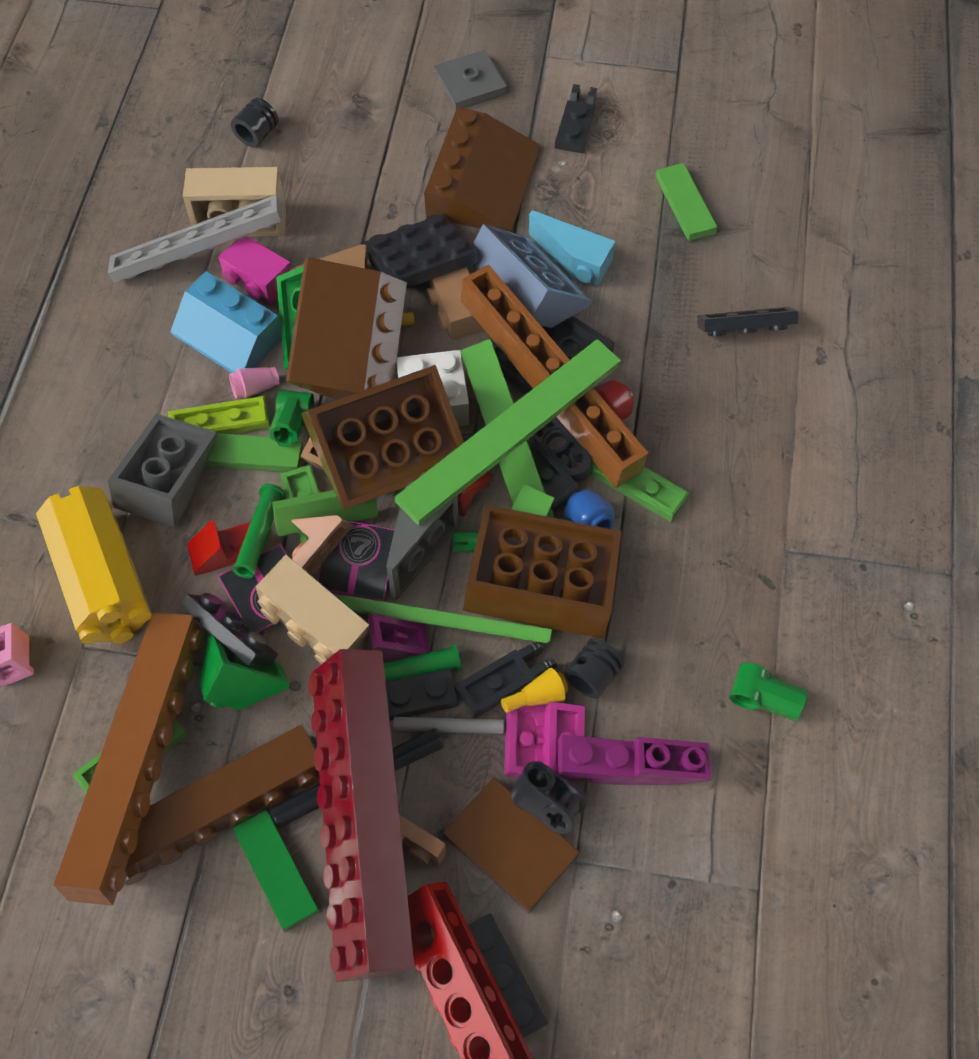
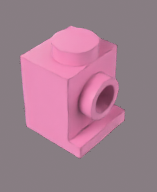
(14, 655)

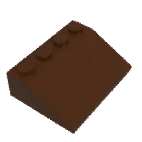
(481, 172)
(345, 329)
(383, 435)
(543, 571)

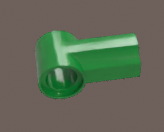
(288, 418)
(756, 689)

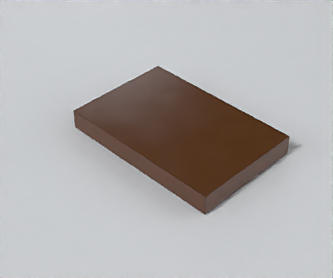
(510, 845)

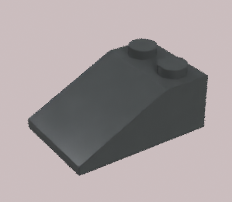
(162, 470)
(416, 545)

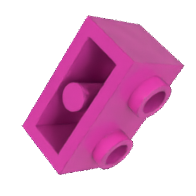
(253, 268)

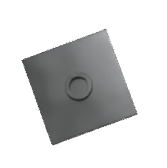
(470, 79)

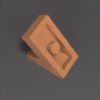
(323, 536)
(422, 844)

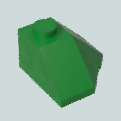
(234, 684)

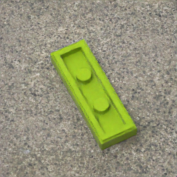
(227, 417)

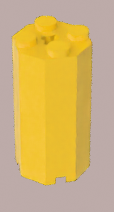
(93, 566)

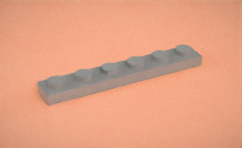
(195, 238)

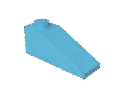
(573, 248)

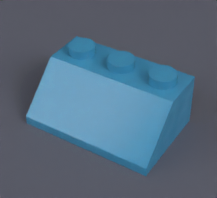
(225, 324)

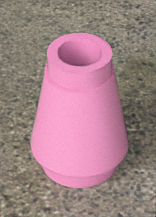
(252, 381)

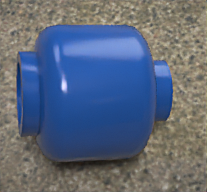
(590, 509)

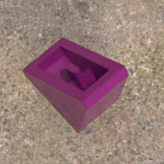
(397, 637)

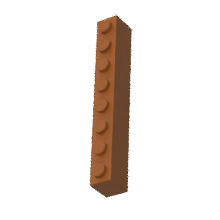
(538, 357)
(130, 762)

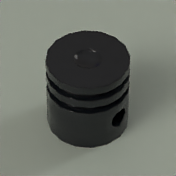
(254, 122)
(594, 668)

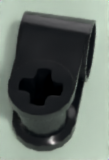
(546, 794)

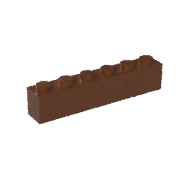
(222, 800)

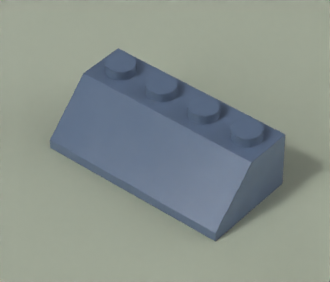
(529, 275)

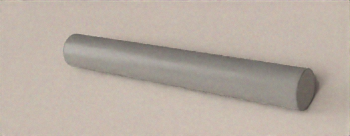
(448, 725)

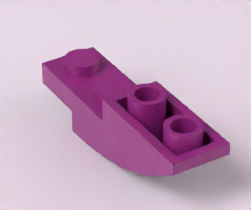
(634, 762)

